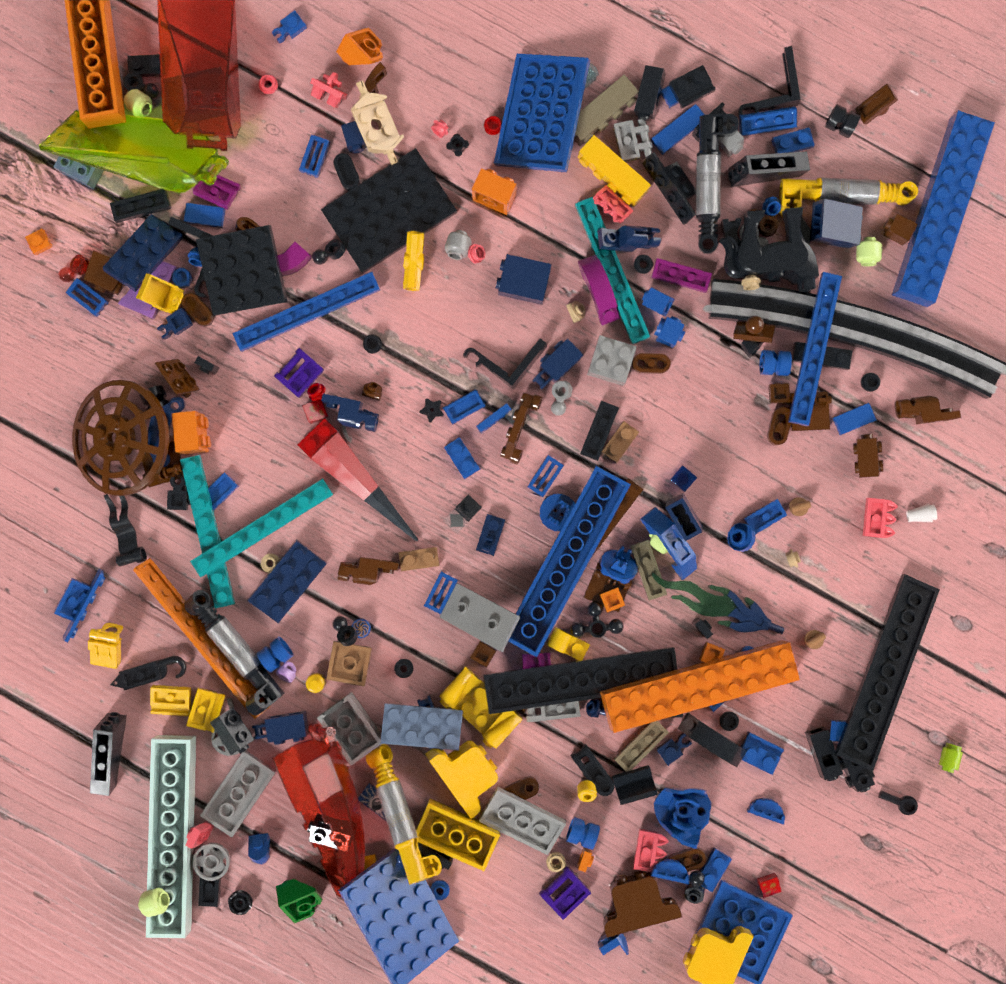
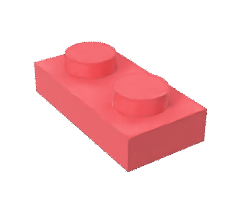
(199, 834)

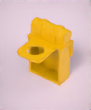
(160, 294)
(105, 646)

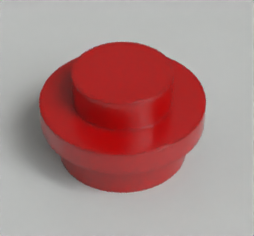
(492, 125)
(316, 391)

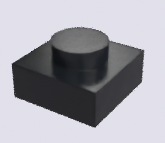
(206, 366)
(468, 508)
(703, 627)

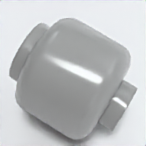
(457, 245)

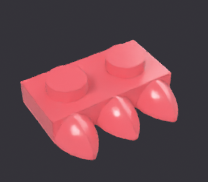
(612, 204)
(877, 517)
(647, 850)

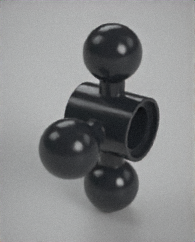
(595, 609)

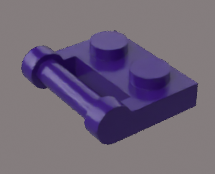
(303, 377)
(570, 897)

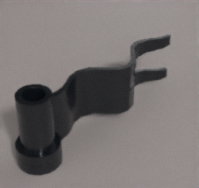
(125, 533)

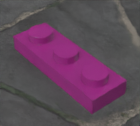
(681, 275)

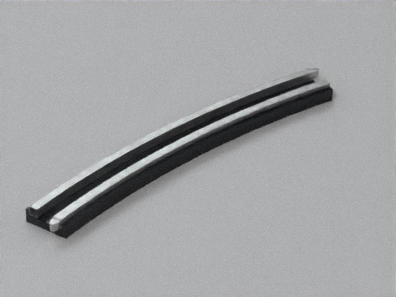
(862, 329)

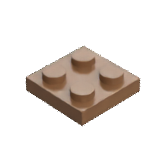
(349, 663)

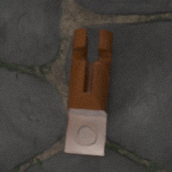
(924, 410)
(366, 571)

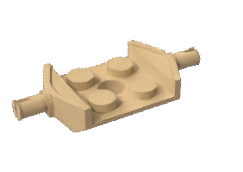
(373, 108)

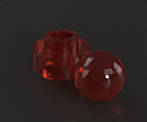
(77, 265)

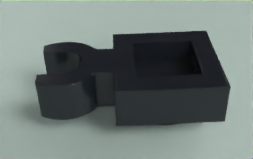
(177, 498)

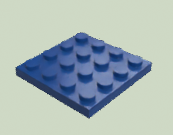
(766, 921)

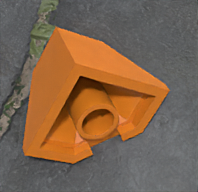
(360, 48)

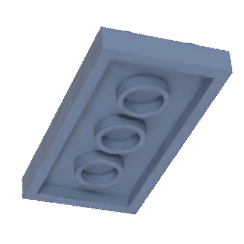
(421, 726)

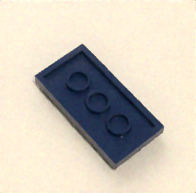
(142, 252)
(287, 581)

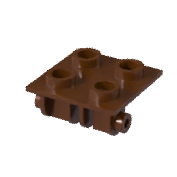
(177, 377)
(820, 414)
(173, 469)
(600, 583)

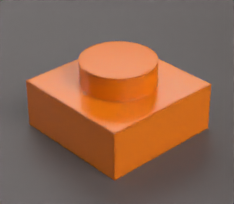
(38, 242)
(612, 599)
(711, 652)
(585, 859)

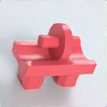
(320, 87)

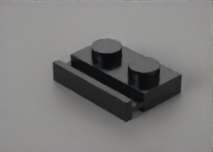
(692, 86)

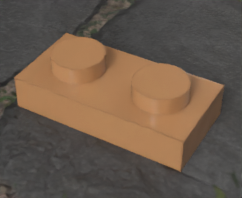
(620, 442)
(419, 559)

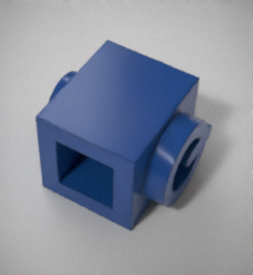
(669, 331)

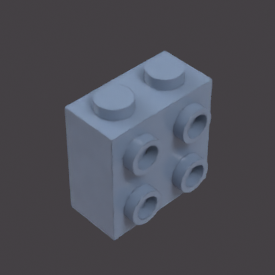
(79, 172)

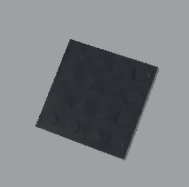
(241, 270)

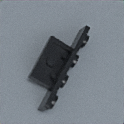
(673, 185)

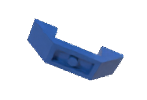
(668, 533)

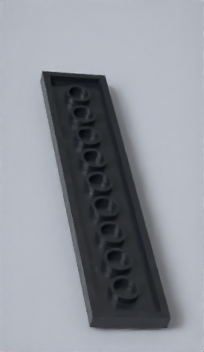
(887, 672)
(572, 680)

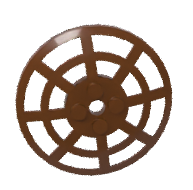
(124, 439)

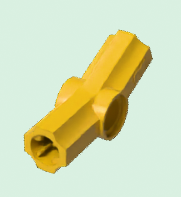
(413, 261)

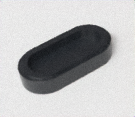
(346, 171)

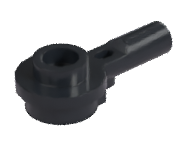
(906, 804)

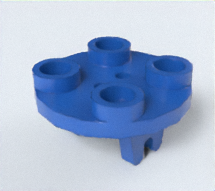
(552, 519)
(619, 565)

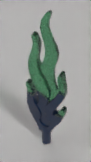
(729, 605)

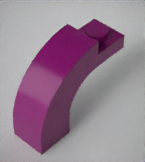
(293, 259)
(600, 289)

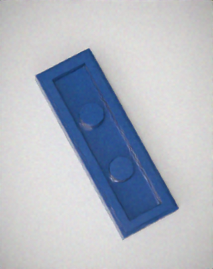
(768, 121)
(677, 130)

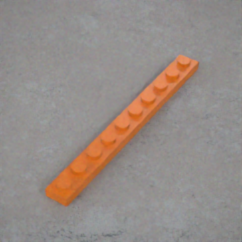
(194, 630)

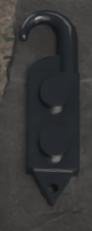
(147, 673)

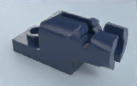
(628, 238)
(351, 412)

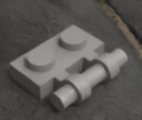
(627, 141)

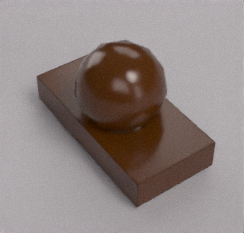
(876, 104)
(754, 330)

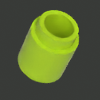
(950, 757)

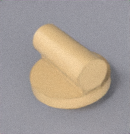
(576, 311)

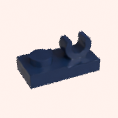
(490, 534)

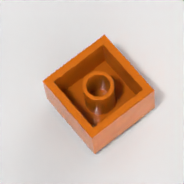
(494, 191)
(190, 432)

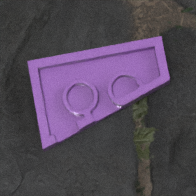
(163, 272)

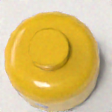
(315, 682)
(586, 791)

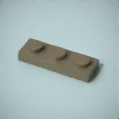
(647, 565)
(640, 745)

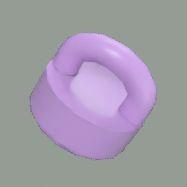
(286, 674)

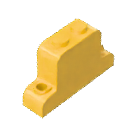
(465, 773)
(717, 957)

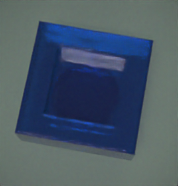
(683, 478)

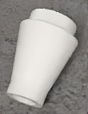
(924, 513)

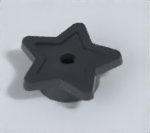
(431, 415)

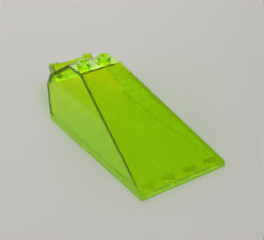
(137, 150)

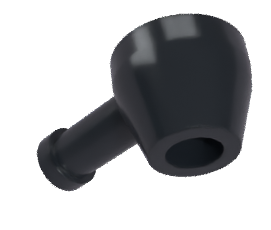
(751, 347)

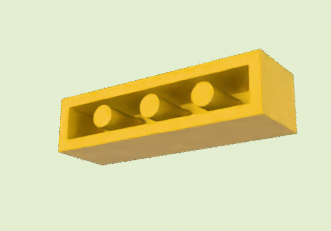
(614, 171)

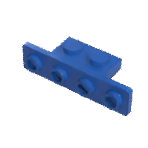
(75, 601)

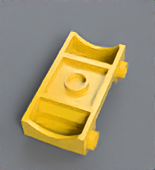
(469, 694)

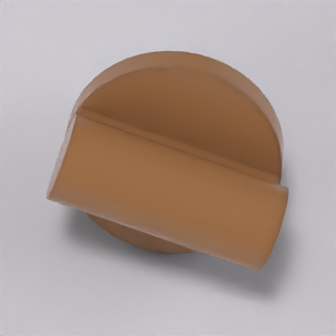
(799, 506)
(814, 639)

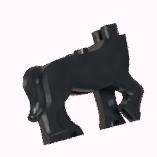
(783, 259)

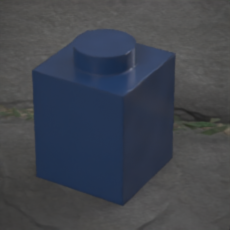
(353, 137)

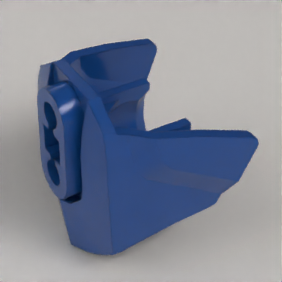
(683, 824)

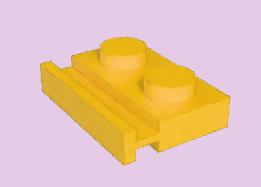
(170, 700)
(205, 709)

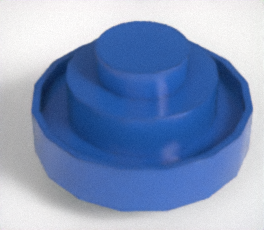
(741, 537)

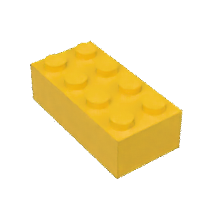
(456, 834)

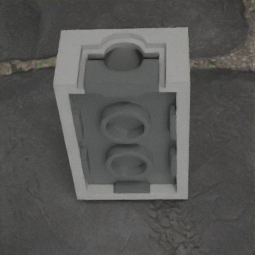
(353, 728)

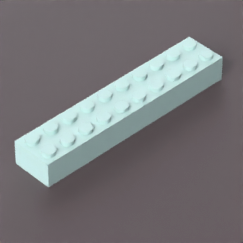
(169, 823)

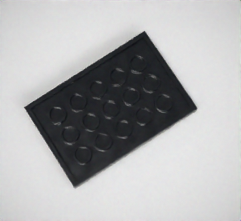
(382, 209)

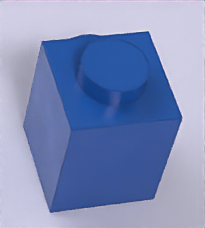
(657, 301)

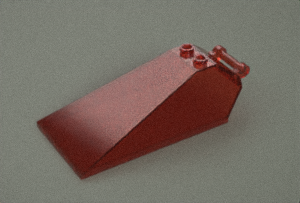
(199, 70)

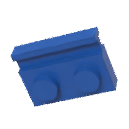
(761, 753)

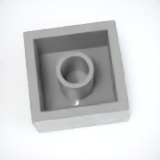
(611, 360)

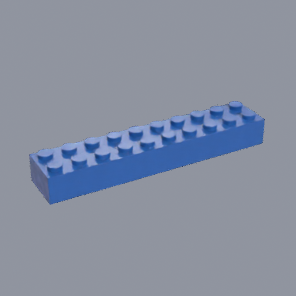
(943, 208)
(567, 560)

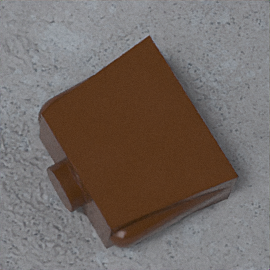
(96, 276)

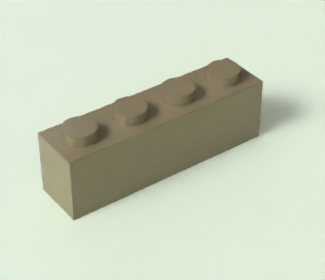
(604, 108)

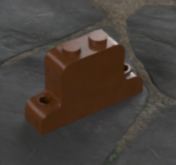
(638, 904)

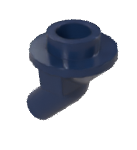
(594, 708)

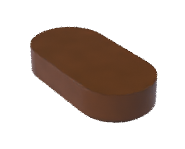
(197, 309)

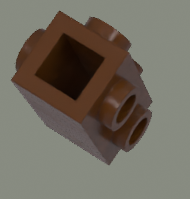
(868, 456)

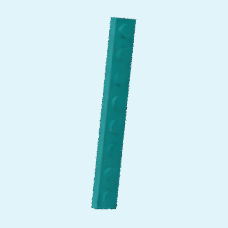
(624, 297)
(206, 527)
(261, 528)

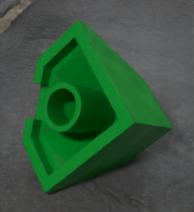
(297, 899)

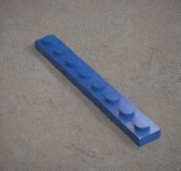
(306, 311)
(815, 349)

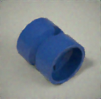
(775, 362)
(277, 652)
(582, 833)

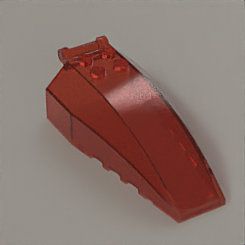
(321, 784)

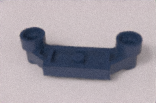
(153, 430)

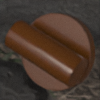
(372, 391)

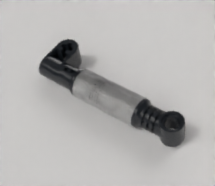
(708, 175)
(238, 650)

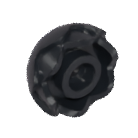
(234, 905)

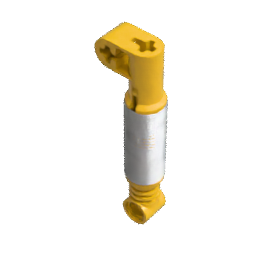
(847, 191)
(399, 818)

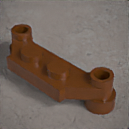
(510, 451)

